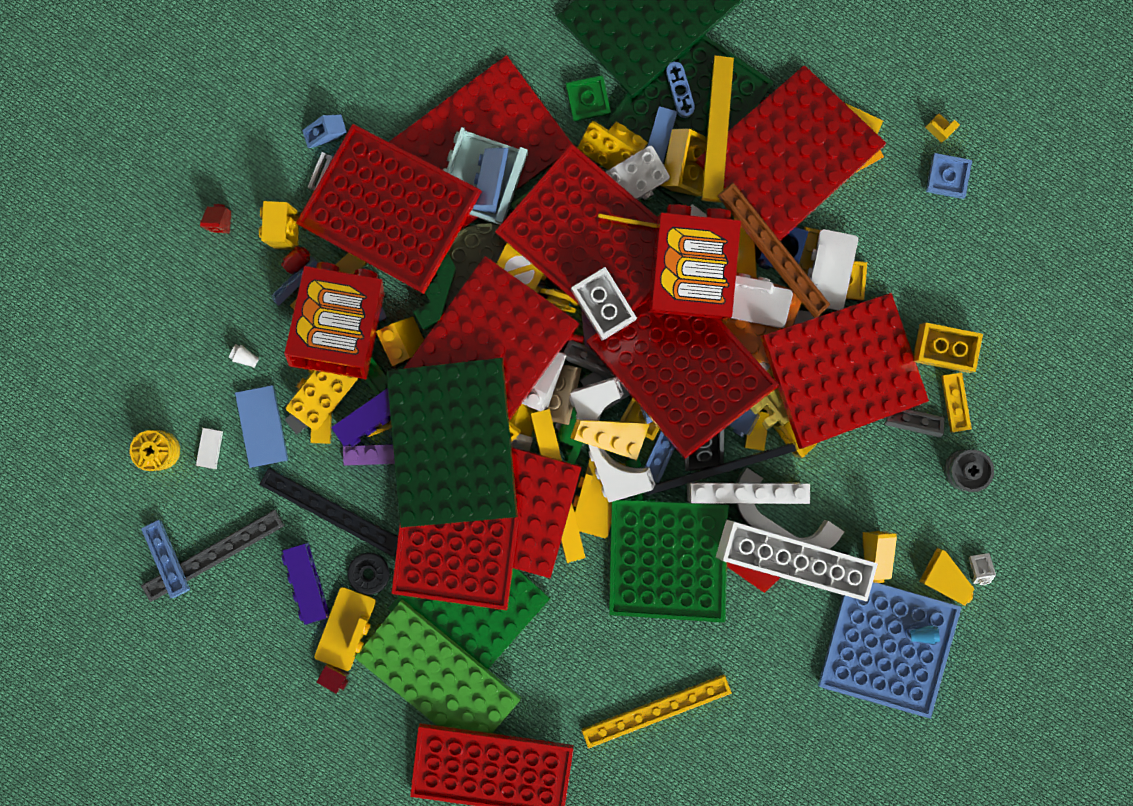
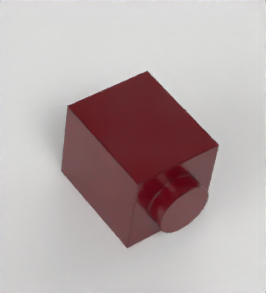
(333, 678)

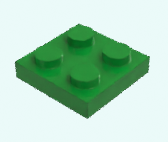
(588, 98)

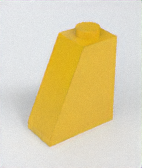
(880, 549)
(947, 578)

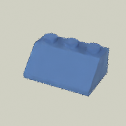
(490, 178)

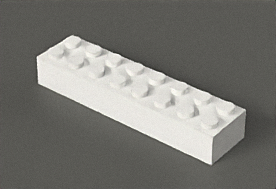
(796, 560)

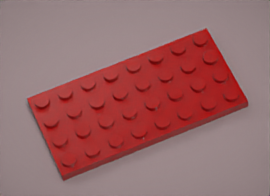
(489, 768)

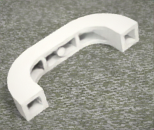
(825, 536)

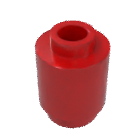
(296, 259)

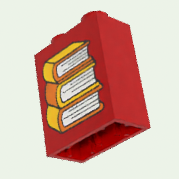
(694, 263)
(335, 320)

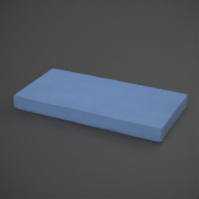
(261, 426)

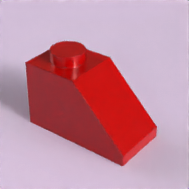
(216, 219)

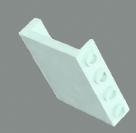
(464, 165)

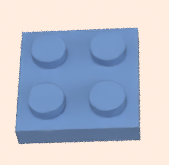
(949, 176)

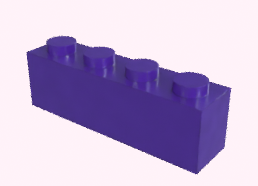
(364, 420)
(306, 583)

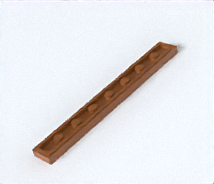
(773, 250)

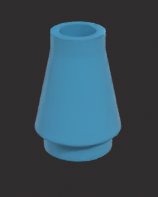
(925, 634)

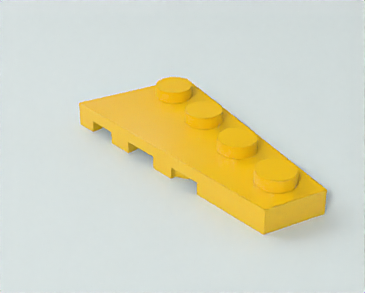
(617, 437)

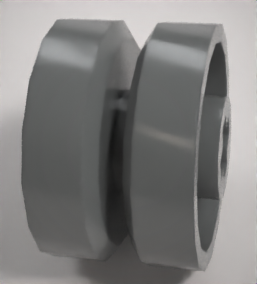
(980, 471)

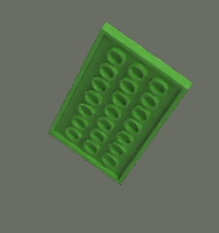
(436, 673)

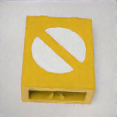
(520, 268)

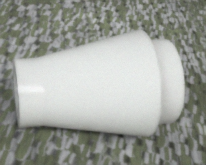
(243, 356)

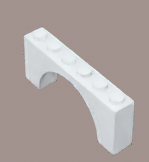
(616, 478)
(749, 492)

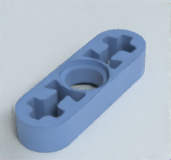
(671, 78)

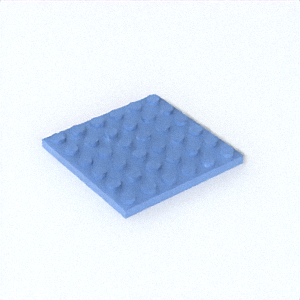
(874, 654)

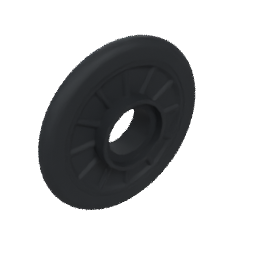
(362, 584)

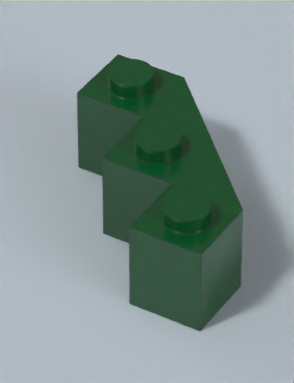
(437, 295)

